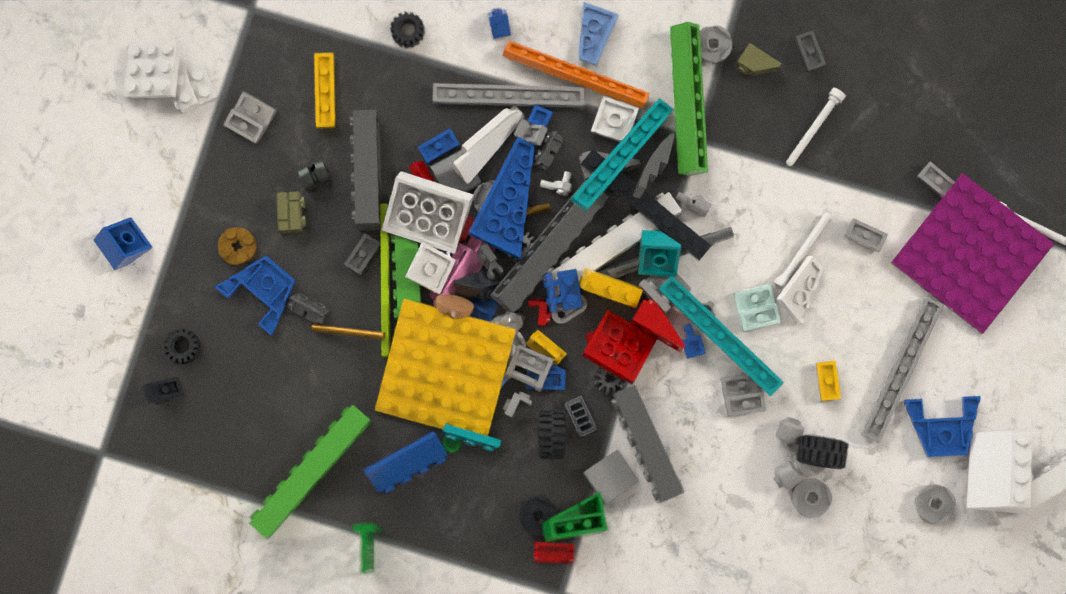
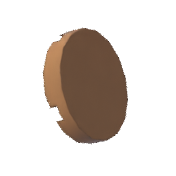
(456, 305)

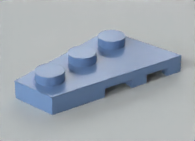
(595, 33)

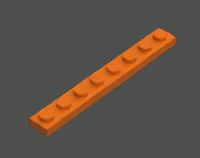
(575, 74)

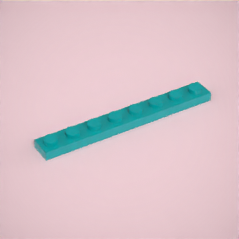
(622, 155)
(721, 336)

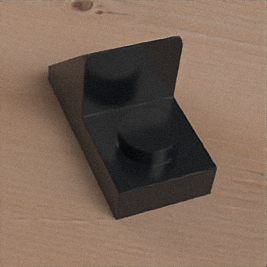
(162, 391)

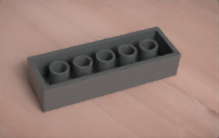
(367, 169)
(647, 444)

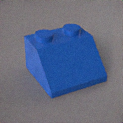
(122, 243)

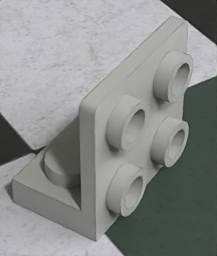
(650, 290)

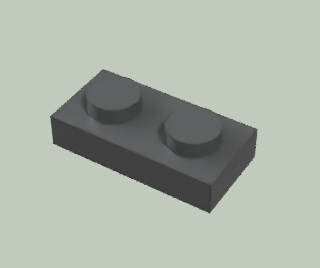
(810, 51)
(362, 254)

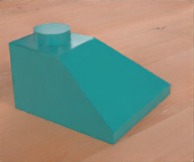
(658, 254)

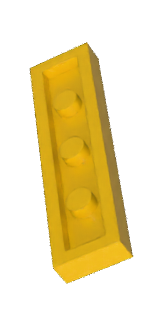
(324, 90)

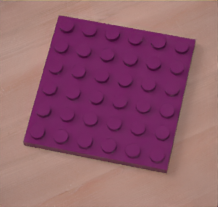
(972, 253)

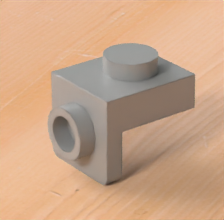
(530, 132)
(511, 405)

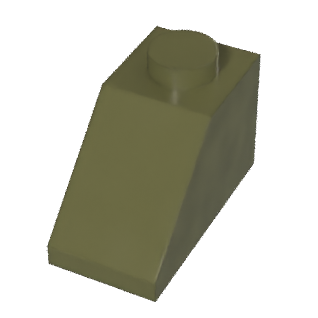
(756, 62)

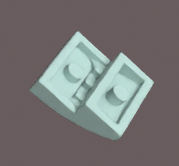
(756, 307)

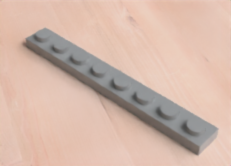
(508, 95)
(902, 369)

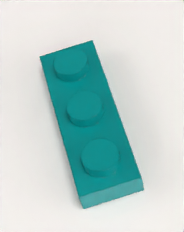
(470, 438)

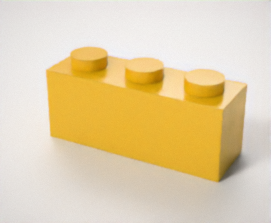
(610, 287)

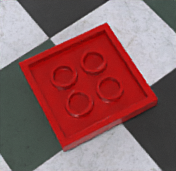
(619, 347)

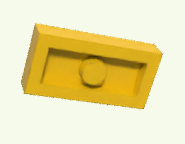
(828, 381)

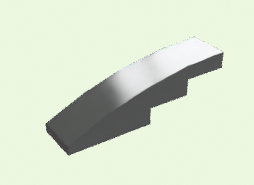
(654, 166)

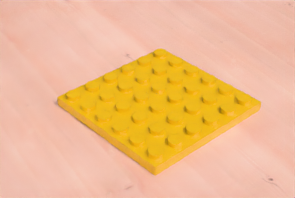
(444, 368)

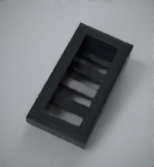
(587, 431)

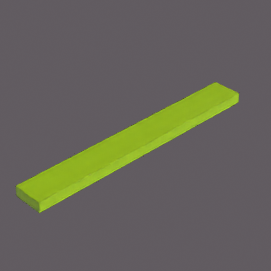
(385, 285)

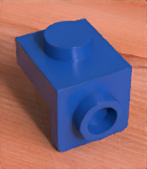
(499, 23)

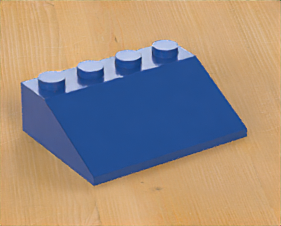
(406, 462)

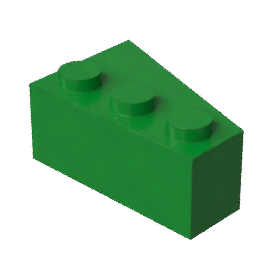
(578, 521)

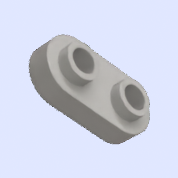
(569, 313)

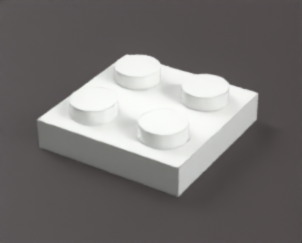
(614, 119)
(430, 268)

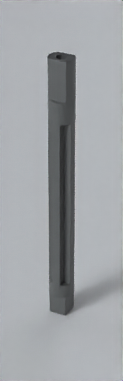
(632, 265)

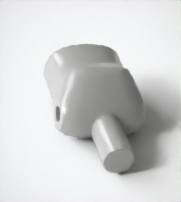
(695, 203)

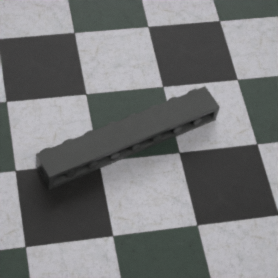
(544, 253)

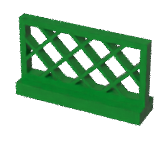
(367, 545)

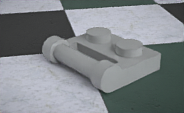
(531, 361)

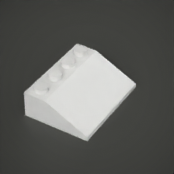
(427, 212)
(1000, 471)

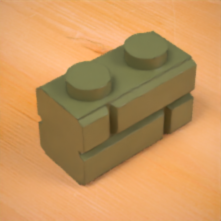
(290, 212)

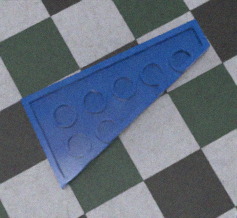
(505, 207)

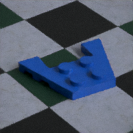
(266, 282)
(944, 435)

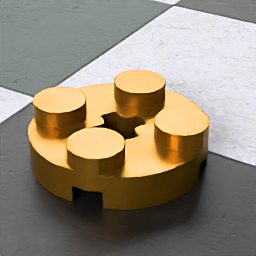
(241, 256)

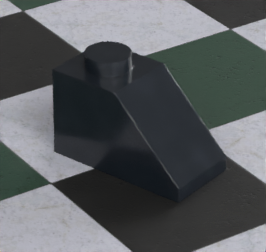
(475, 286)

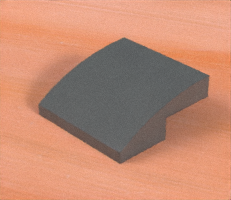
(447, 176)

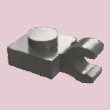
(488, 258)

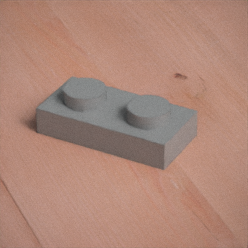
(935, 179)
(866, 235)

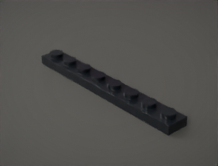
(652, 210)

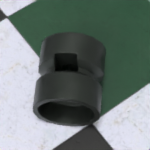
(314, 175)

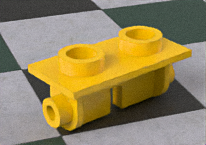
(541, 344)

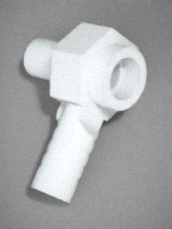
(563, 187)

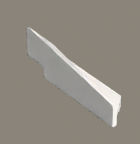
(485, 143)

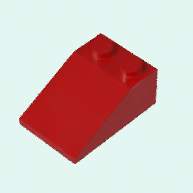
(653, 321)

